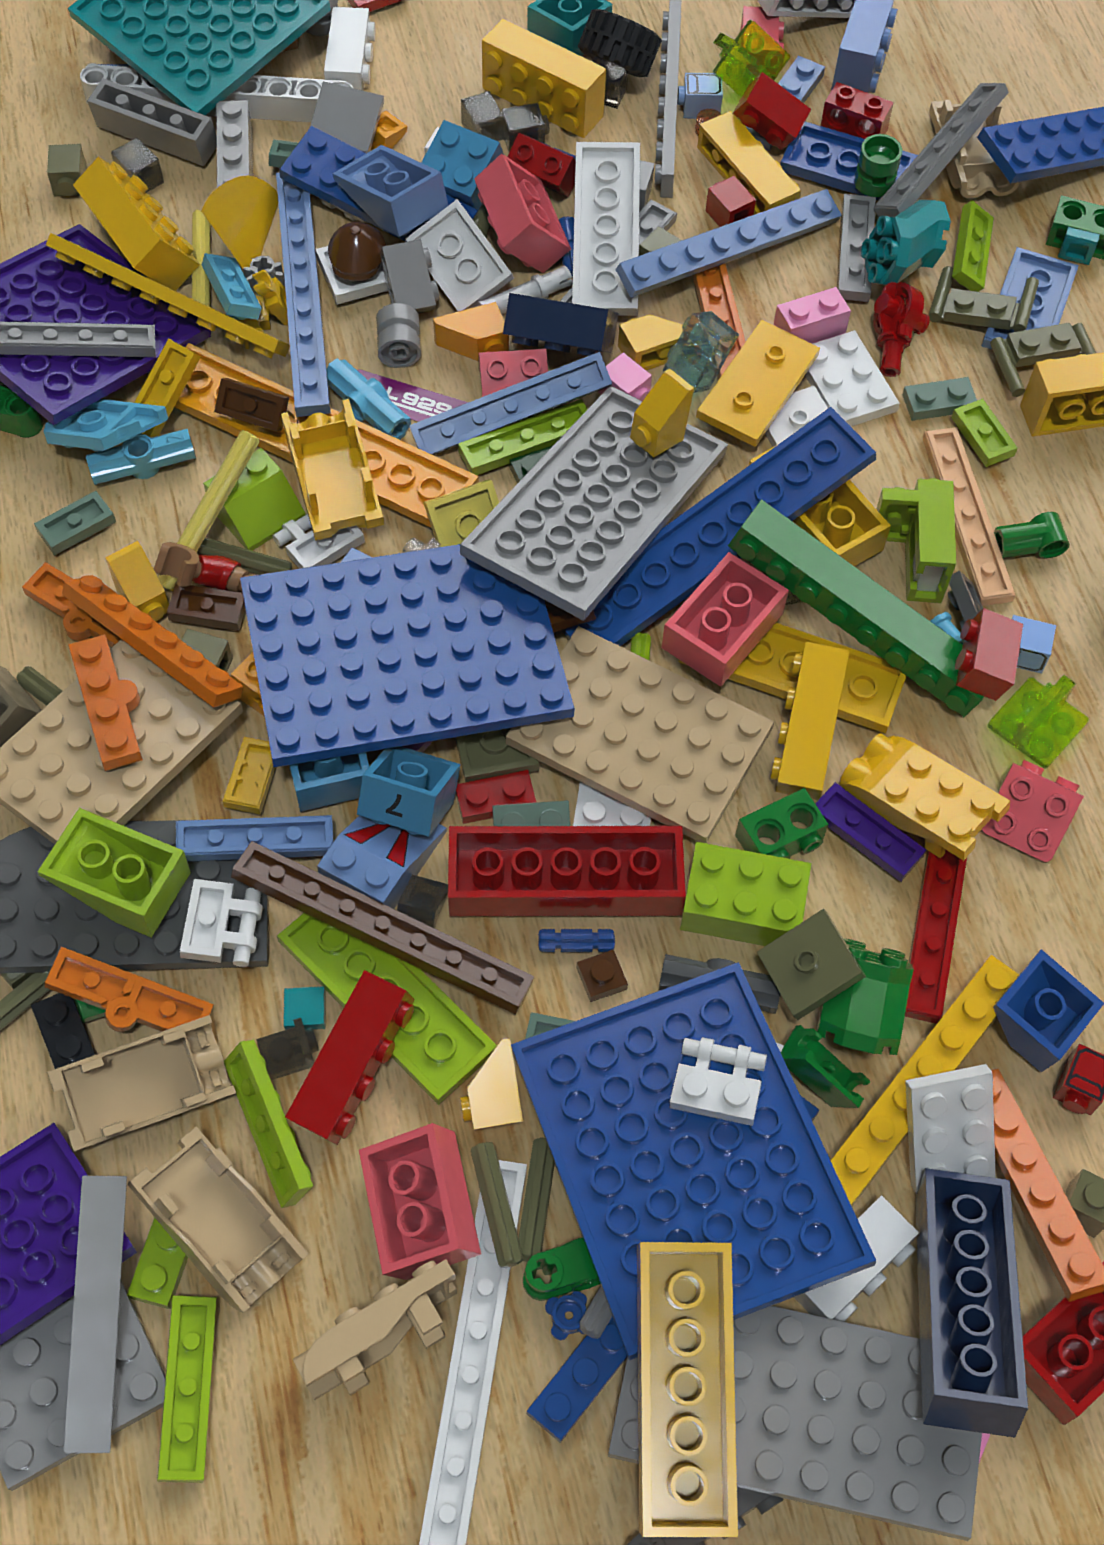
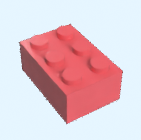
(521, 214)
(724, 619)
(419, 1200)

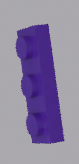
(869, 832)

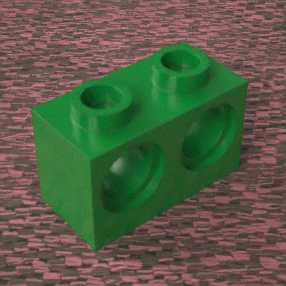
(1077, 215)
(776, 823)

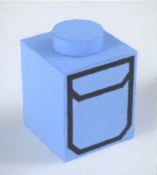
(700, 93)
(1035, 644)

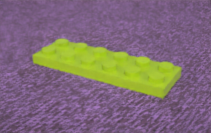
(438, 1043)

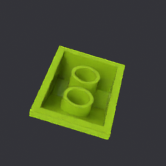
(116, 871)

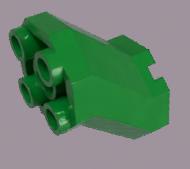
(875, 1007)

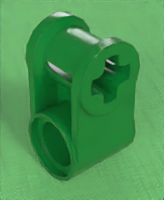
(17, 415)
(569, 1270)

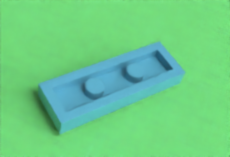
(231, 287)

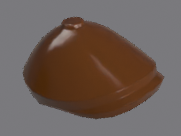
(356, 251)

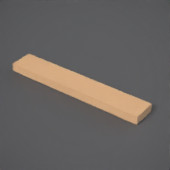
(972, 524)

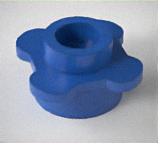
(559, 1307)

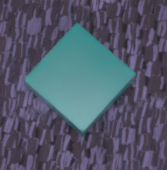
(1078, 245)
(305, 1003)

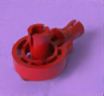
(897, 322)

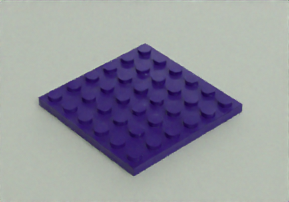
(49, 290)

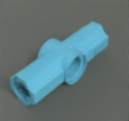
(367, 399)
(140, 456)

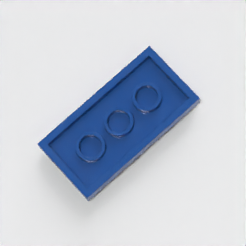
(829, 157)

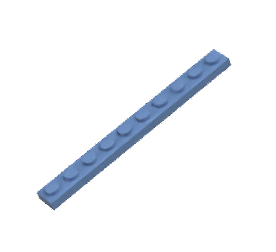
(302, 301)

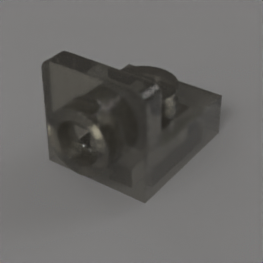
(423, 899)
(288, 1050)

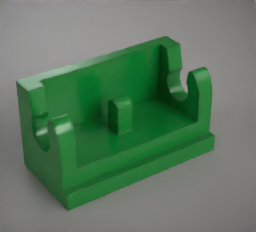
(821, 1069)

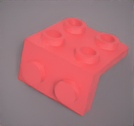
(1037, 811)

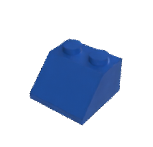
(1045, 1011)

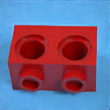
(856, 112)
(546, 163)

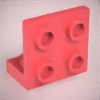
(510, 367)

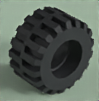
(620, 42)

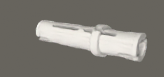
(538, 287)

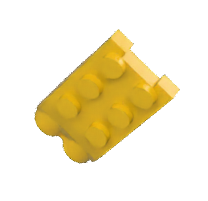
(333, 472)
(923, 794)

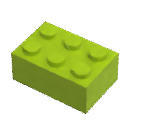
(744, 894)

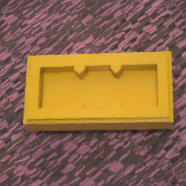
(250, 777)

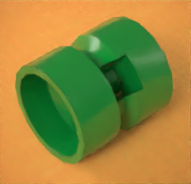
(877, 164)

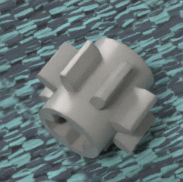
(266, 263)

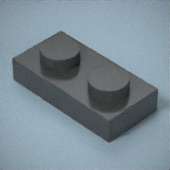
(964, 596)

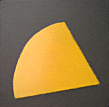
(242, 215)

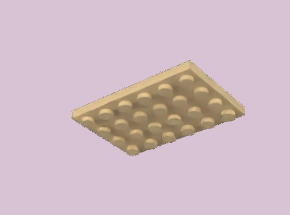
(647, 736)
(57, 767)

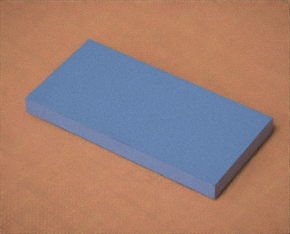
(1052, 293)

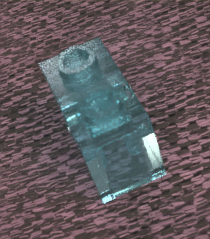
(701, 350)

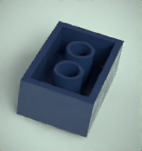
(560, 325)

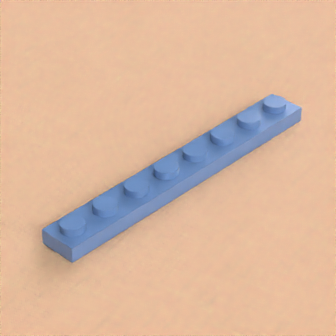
(727, 243)

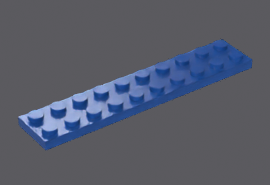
(692, 545)

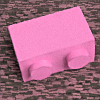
(814, 316)

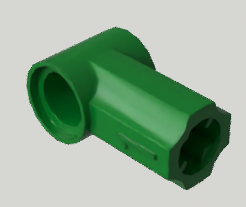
(1040, 535)

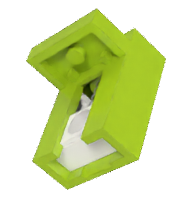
(927, 527)

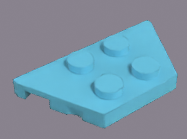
(104, 424)

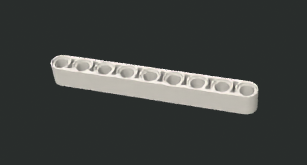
(266, 95)

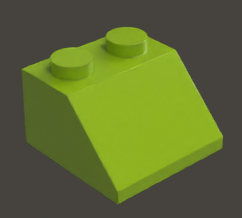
(259, 502)

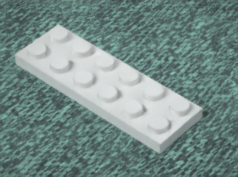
(605, 223)

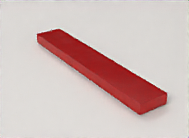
(934, 935)

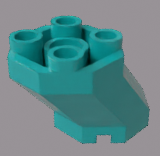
(906, 242)

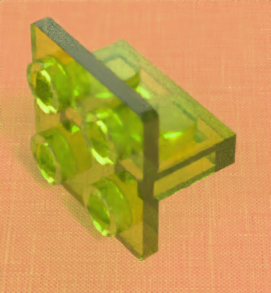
(748, 57)
(1040, 720)

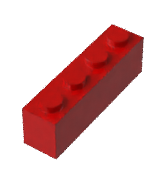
(351, 1058)

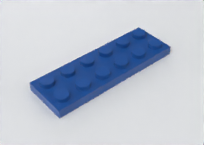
(1047, 144)
(312, 167)

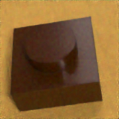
(602, 975)

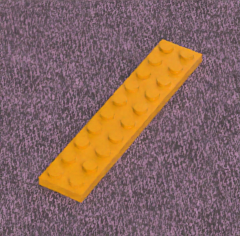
(399, 471)

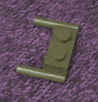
(980, 307)
(1037, 345)

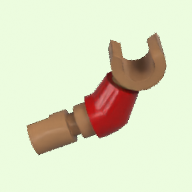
(205, 570)

